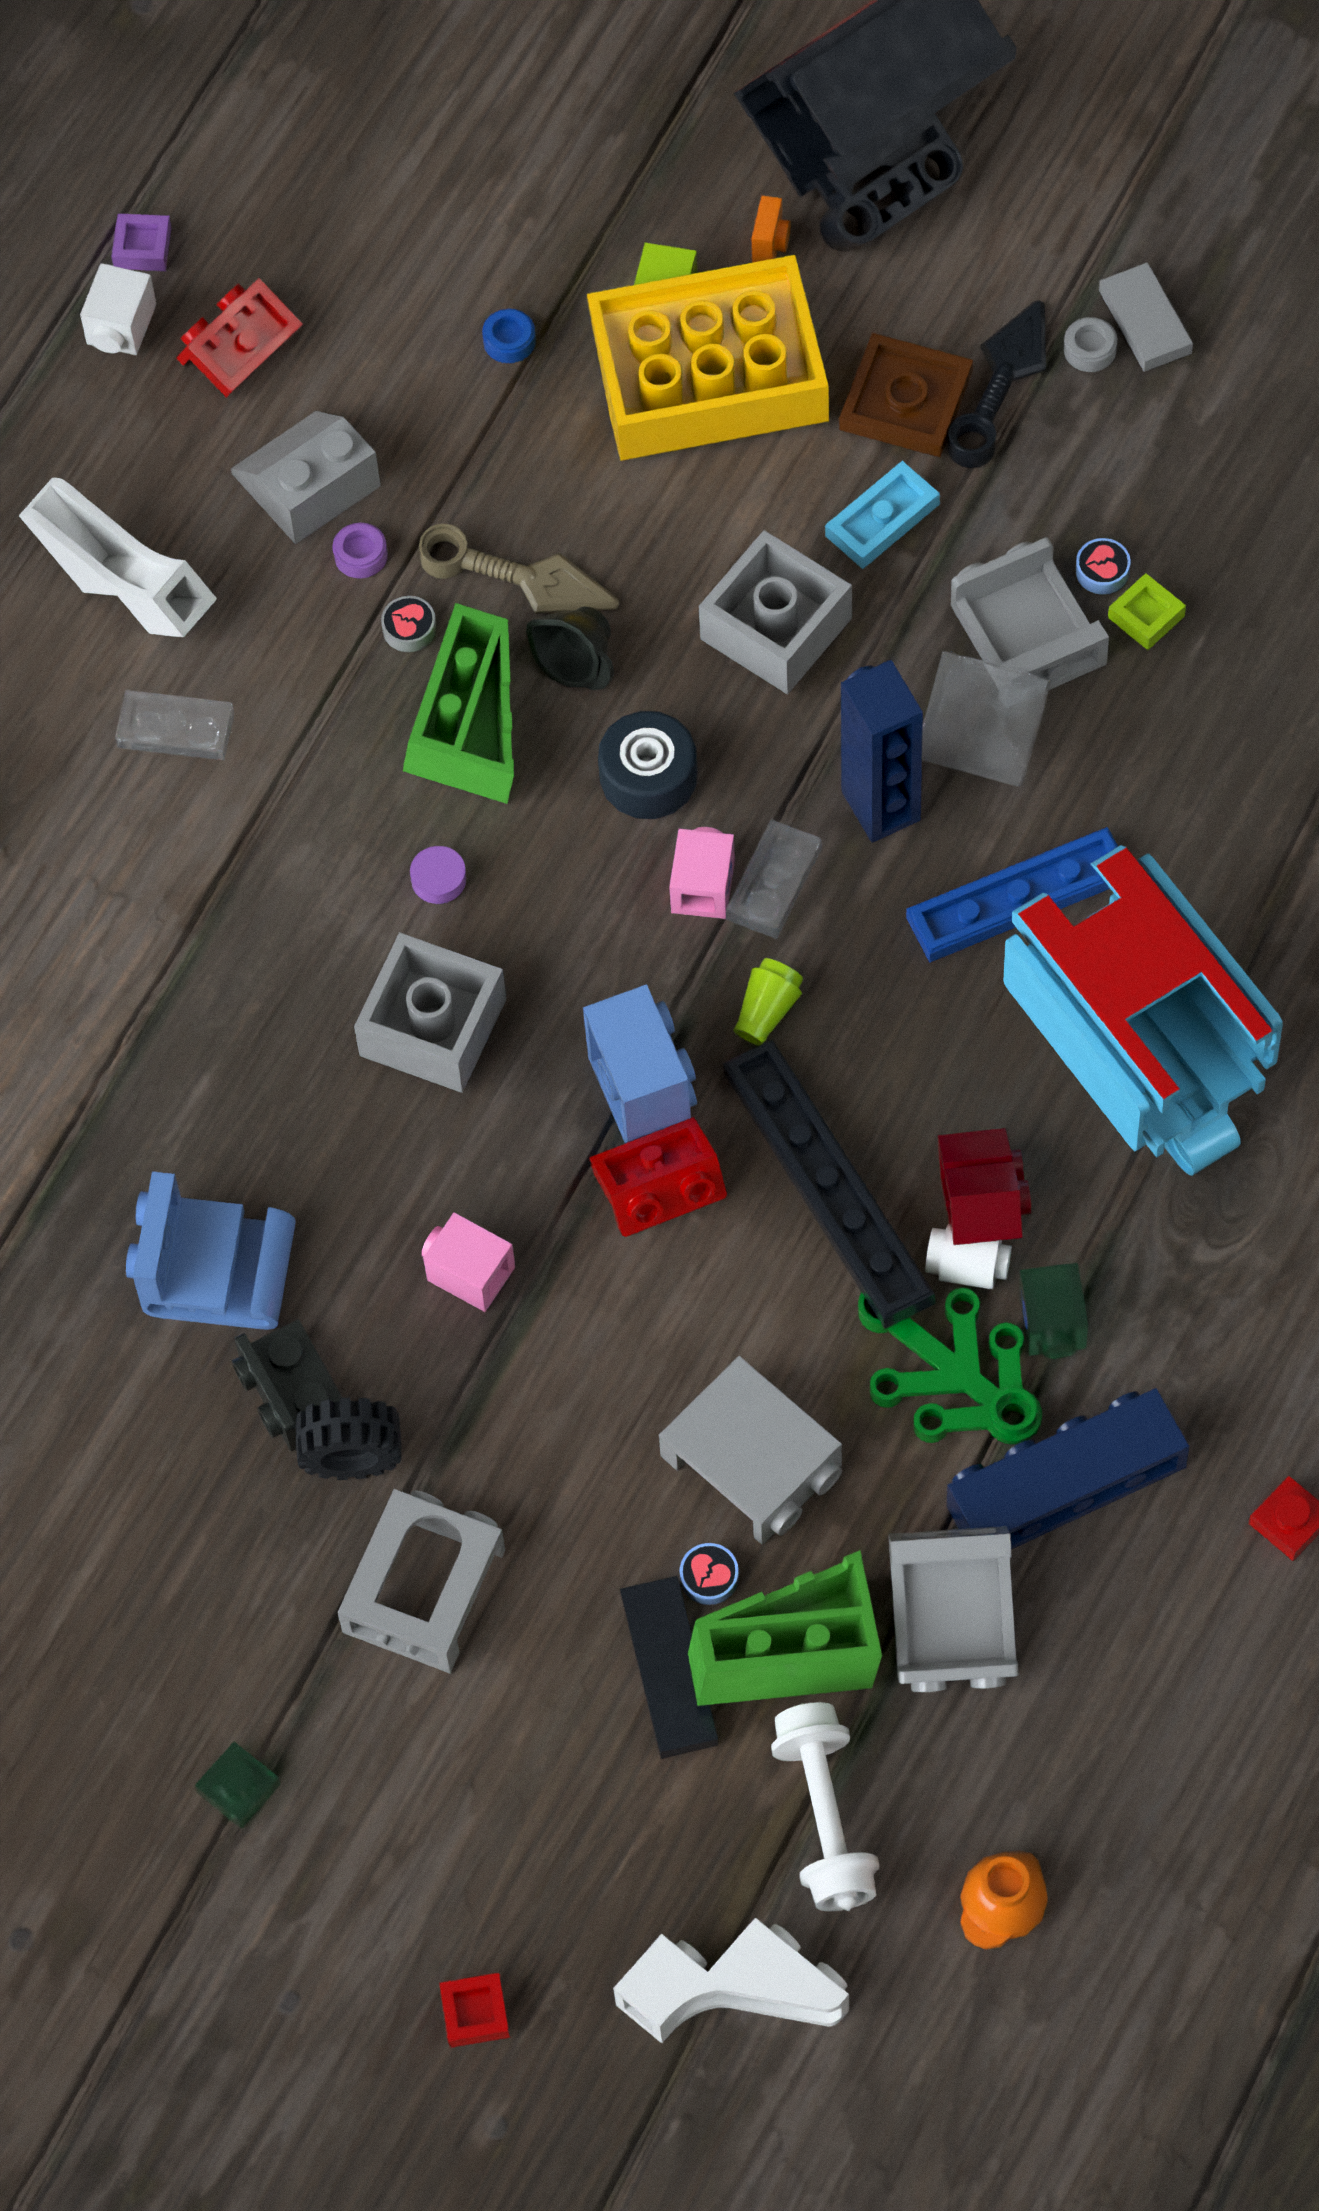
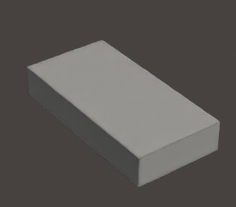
(1145, 317)

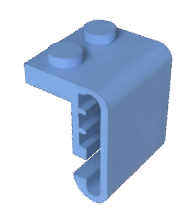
(207, 1259)

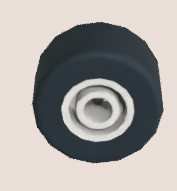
(648, 785)

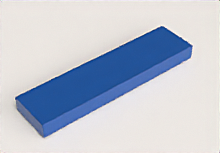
(987, 904)

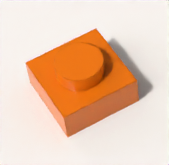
(770, 230)

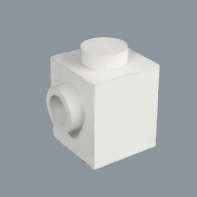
(118, 309)

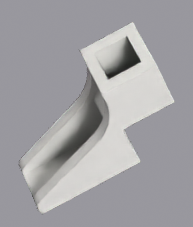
(109, 561)
(754, 1975)

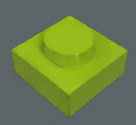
(1146, 611)

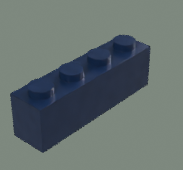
(881, 750)
(1071, 1471)

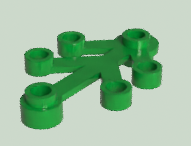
(959, 1374)

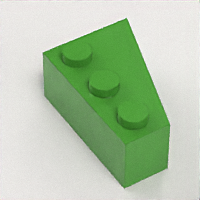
(466, 712)
(791, 1641)

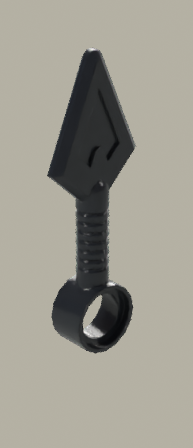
(1012, 354)

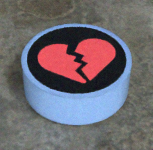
(1103, 566)
(709, 1573)

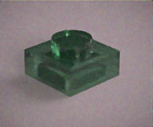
(237, 1784)

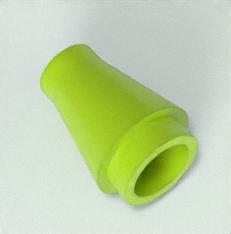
(767, 999)

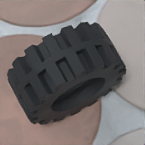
(348, 1438)

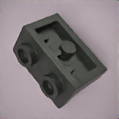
(286, 1375)

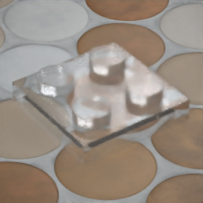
(983, 718)

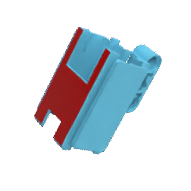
(1146, 1010)

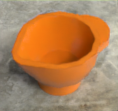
(1002, 1898)

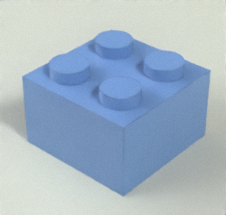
(638, 1064)

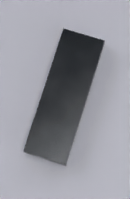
(661, 1648)

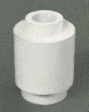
(967, 1263)

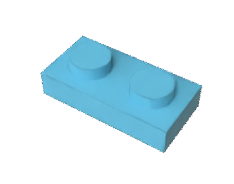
(882, 514)

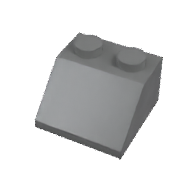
(310, 473)

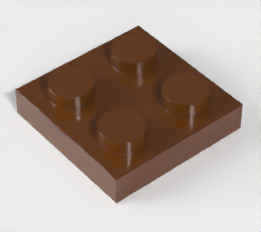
(906, 395)

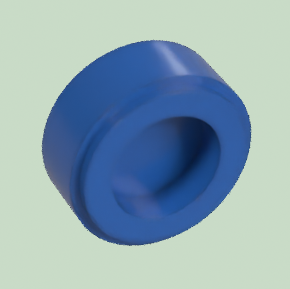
(509, 336)

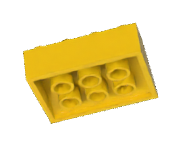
(709, 357)

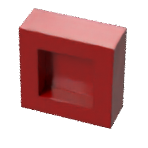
(1288, 1518)
(474, 2010)

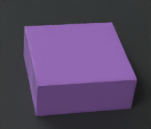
(141, 242)

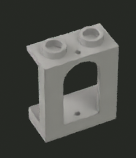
(398, 1632)

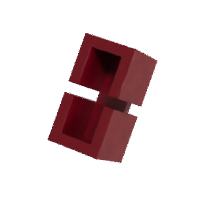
(983, 1186)

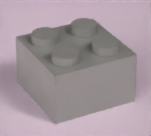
(775, 612)
(430, 1012)

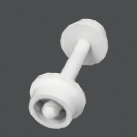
(842, 1877)

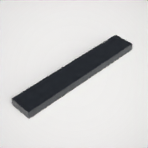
(829, 1184)

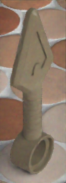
(548, 584)

